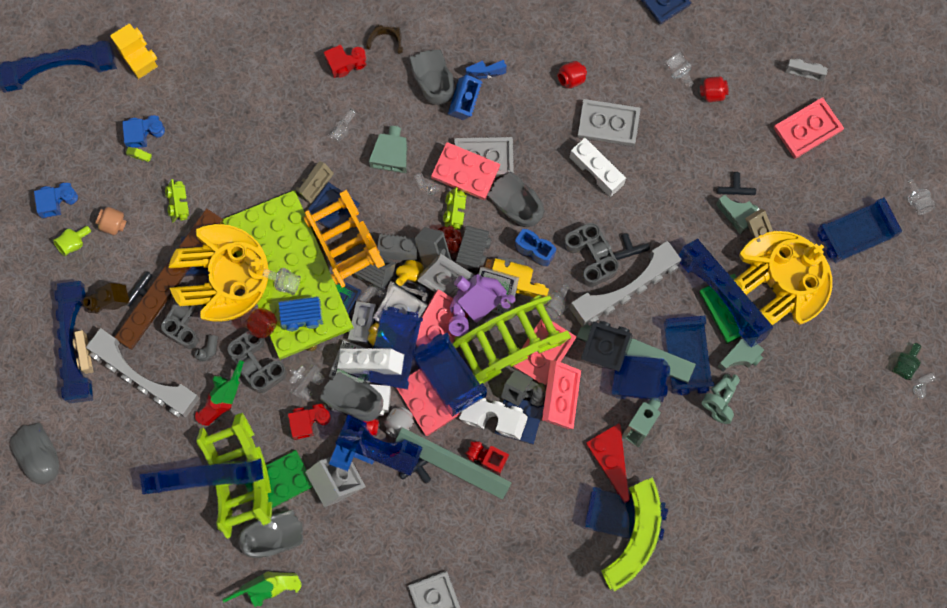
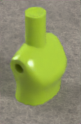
(70, 240)

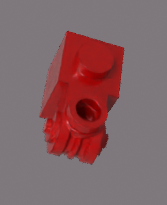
(341, 63)
(302, 420)
(491, 459)

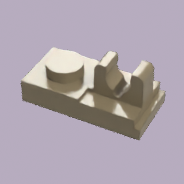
(315, 182)
(758, 224)

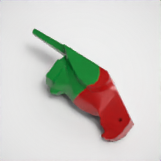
(220, 397)

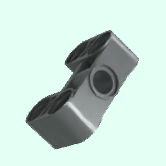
(599, 249)
(181, 316)
(251, 368)

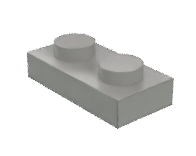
(811, 71)
(362, 321)

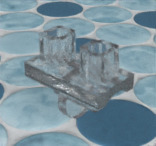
(300, 389)

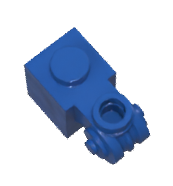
(136, 130)
(49, 199)

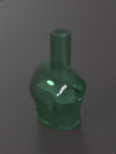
(908, 363)

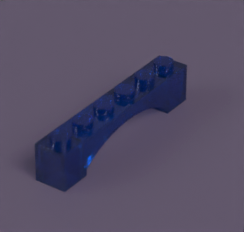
(18, 72)
(70, 299)
(751, 322)
(203, 475)

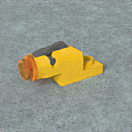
(517, 268)

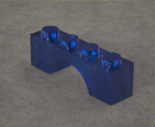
(357, 438)

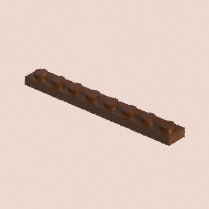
(160, 289)

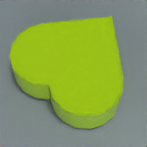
(138, 154)

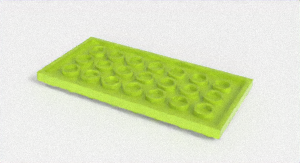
(292, 245)

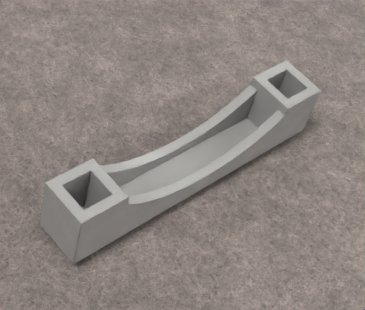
(590, 307)
(179, 398)

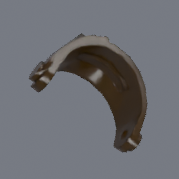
(380, 30)

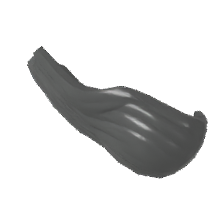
(433, 76)
(517, 200)
(353, 398)
(35, 453)
(279, 535)

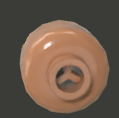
(111, 221)

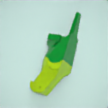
(267, 586)

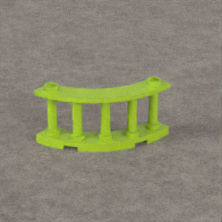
(516, 355)
(262, 508)
(643, 538)

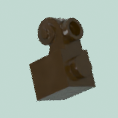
(109, 296)

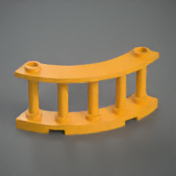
(367, 257)

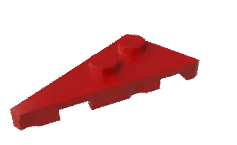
(609, 454)

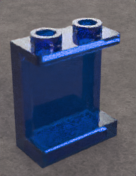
(642, 378)

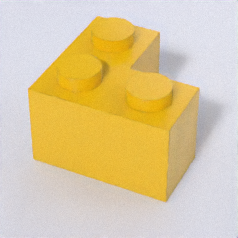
(133, 50)

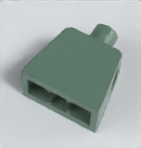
(390, 151)
(642, 422)

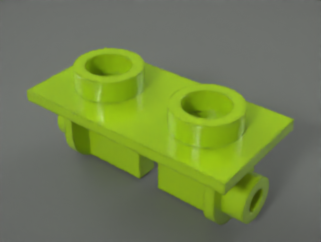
(175, 193)
(454, 200)

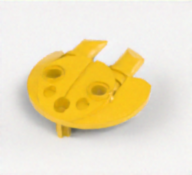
(225, 272)
(787, 275)

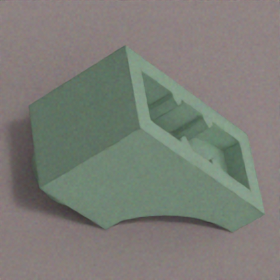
(736, 212)
(742, 355)

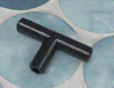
(736, 189)
(630, 250)
(139, 288)
(420, 470)

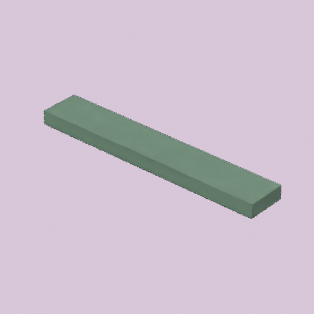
(680, 368)
(457, 465)

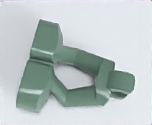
(719, 405)

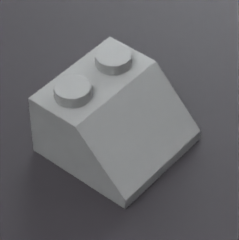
(334, 483)

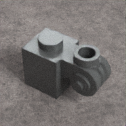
(521, 386)

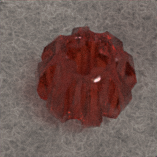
(452, 238)
(261, 323)

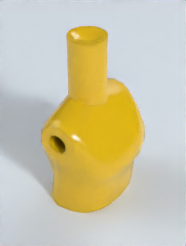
(409, 271)

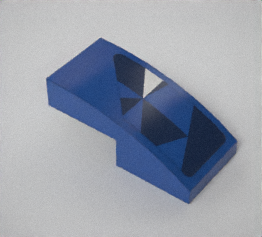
(480, 71)

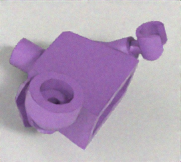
(476, 298)

